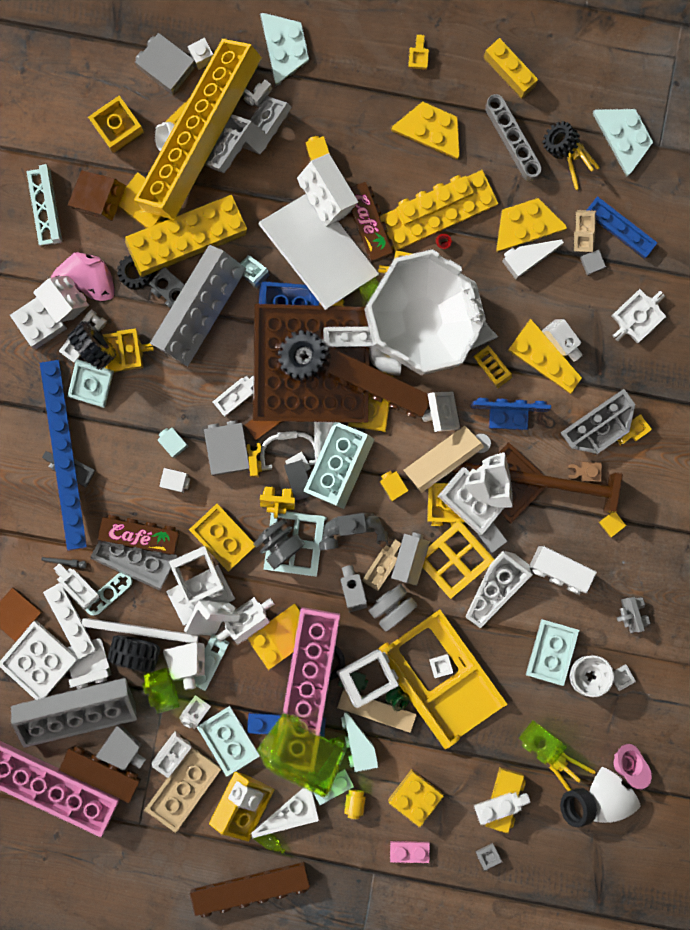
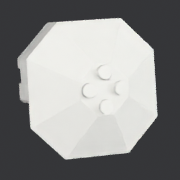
(425, 313)

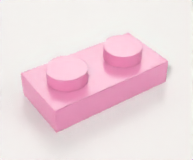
(409, 852)

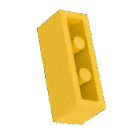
(510, 68)
(506, 782)

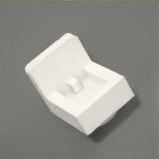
(245, 796)

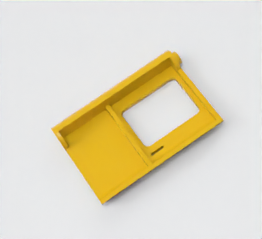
(458, 701)

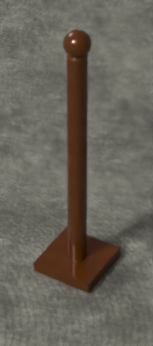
(610, 492)

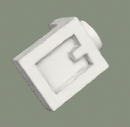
(260, 92)
(194, 712)

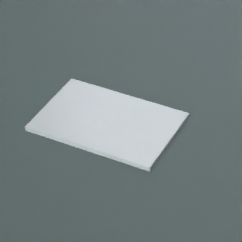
(318, 253)

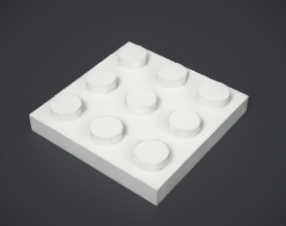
(37, 661)

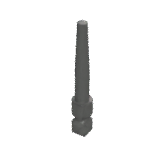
(74, 563)

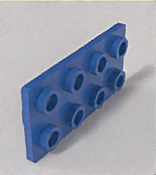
(509, 415)

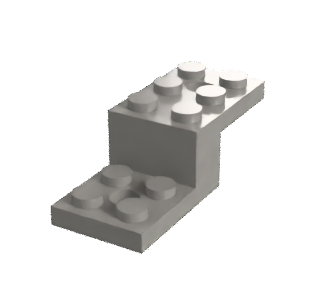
(247, 134)

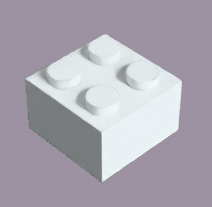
(61, 298)
(36, 323)

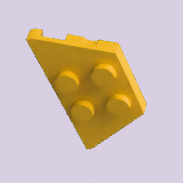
(430, 128)
(526, 223)

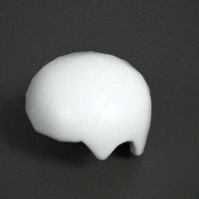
(162, 133)

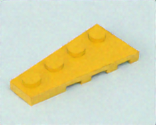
(543, 356)

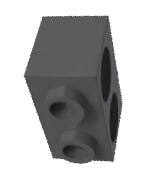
(174, 286)

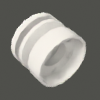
(601, 670)

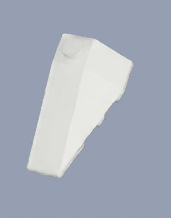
(500, 582)

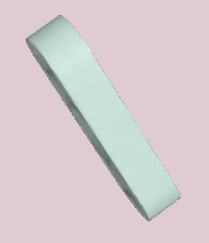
(123, 588)

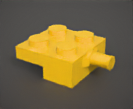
(128, 350)

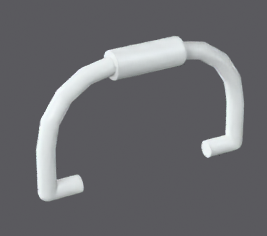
(282, 436)

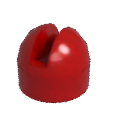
(444, 245)

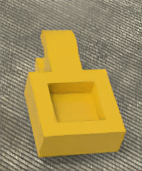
(418, 56)
(637, 430)
(254, 465)

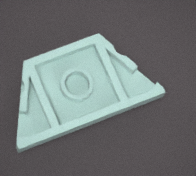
(285, 45)
(625, 135)

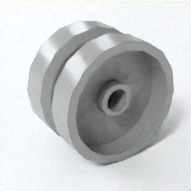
(390, 605)

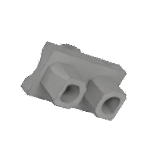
(631, 615)

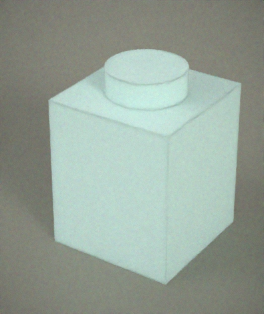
(172, 442)

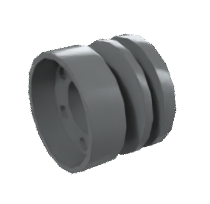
(278, 543)

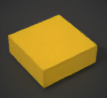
(612, 524)

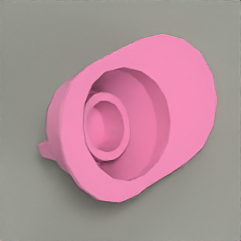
(631, 765)

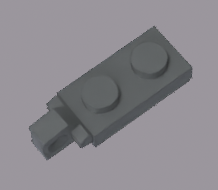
(83, 473)

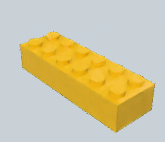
(186, 235)

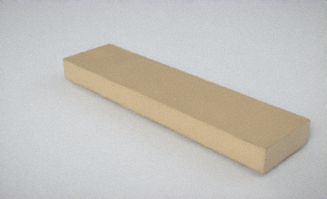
(379, 712)

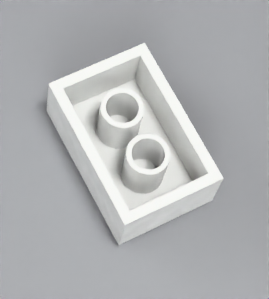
(327, 189)
(562, 570)

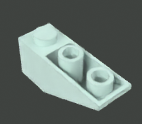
(362, 749)

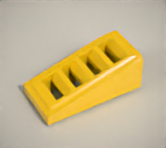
(497, 382)

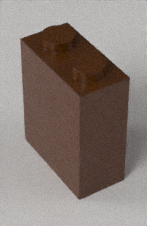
(97, 195)

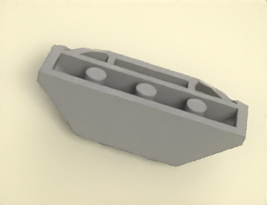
(601, 425)

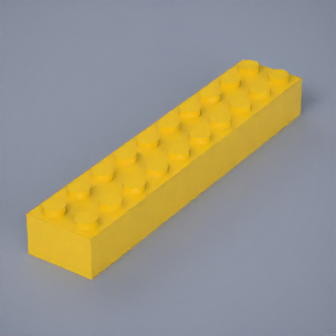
(198, 129)

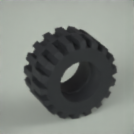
(133, 653)

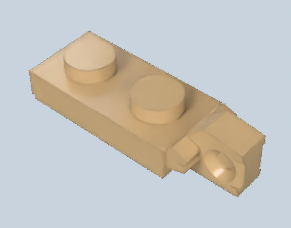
(382, 566)

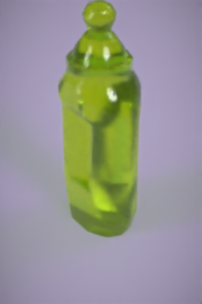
(270, 842)

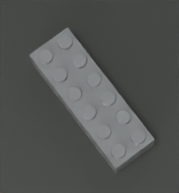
(198, 305)
(73, 712)

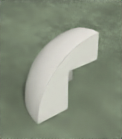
(491, 482)
(612, 798)

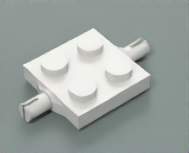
(638, 316)
(251, 620)

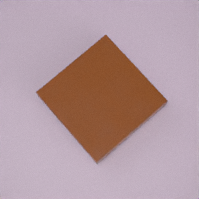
(16, 614)

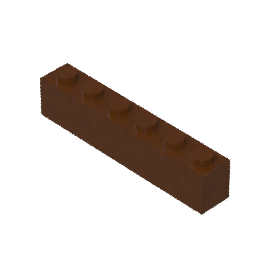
(376, 383)
(249, 889)

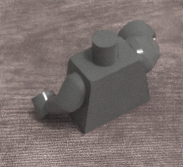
(352, 525)

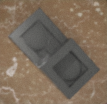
(297, 478)

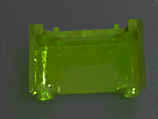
(302, 755)

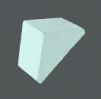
(255, 272)

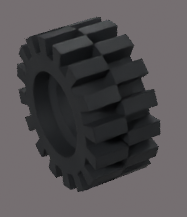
(555, 134)
(130, 282)

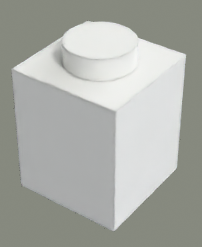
(200, 53)
(174, 480)

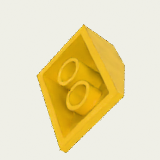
(277, 638)

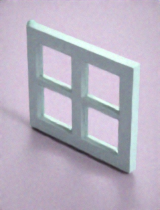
(319, 520)

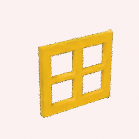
(455, 559)

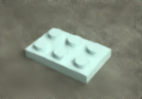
(552, 652)
(228, 741)

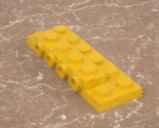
(438, 209)

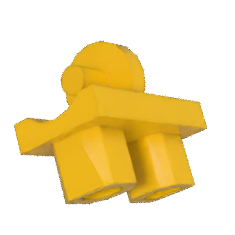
(277, 504)

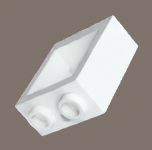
(187, 558)
(349, 686)

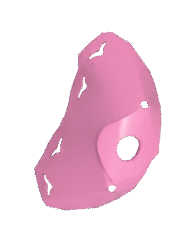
(88, 274)

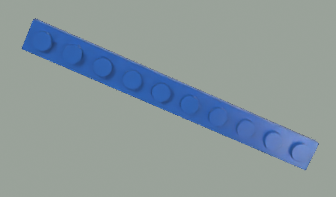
(63, 455)

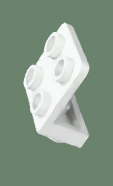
(209, 616)
(90, 668)

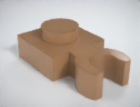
(589, 471)

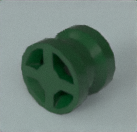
(397, 698)

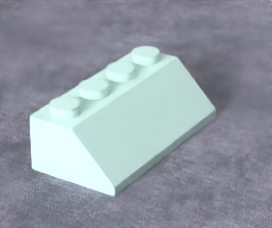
(339, 464)

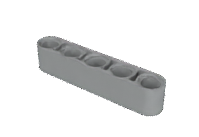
(513, 129)

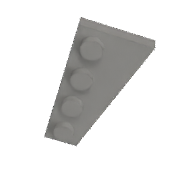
(139, 564)

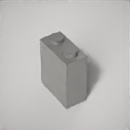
(165, 63)
(226, 448)

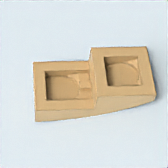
(585, 231)

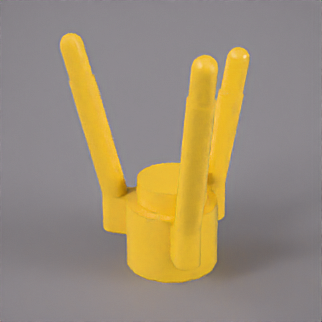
(580, 152)
(561, 765)

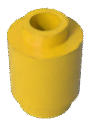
(355, 804)

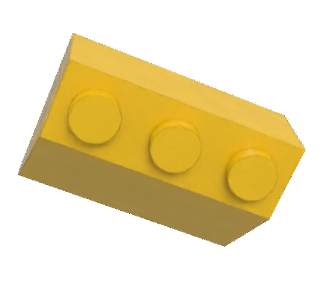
(238, 821)

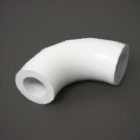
(384, 362)

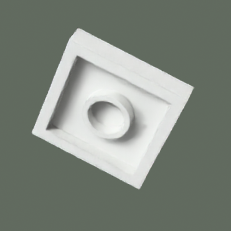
(442, 411)

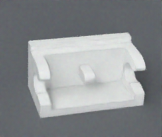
(171, 754)

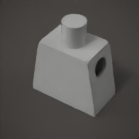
(354, 597)
(121, 749)

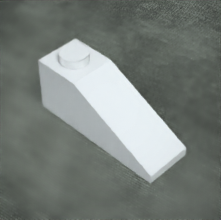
(526, 257)

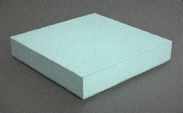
(90, 384)

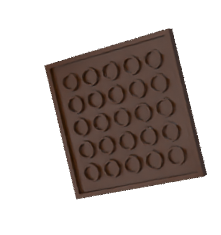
(285, 399)

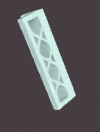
(49, 202)

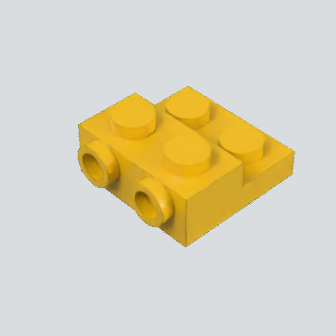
(437, 510)

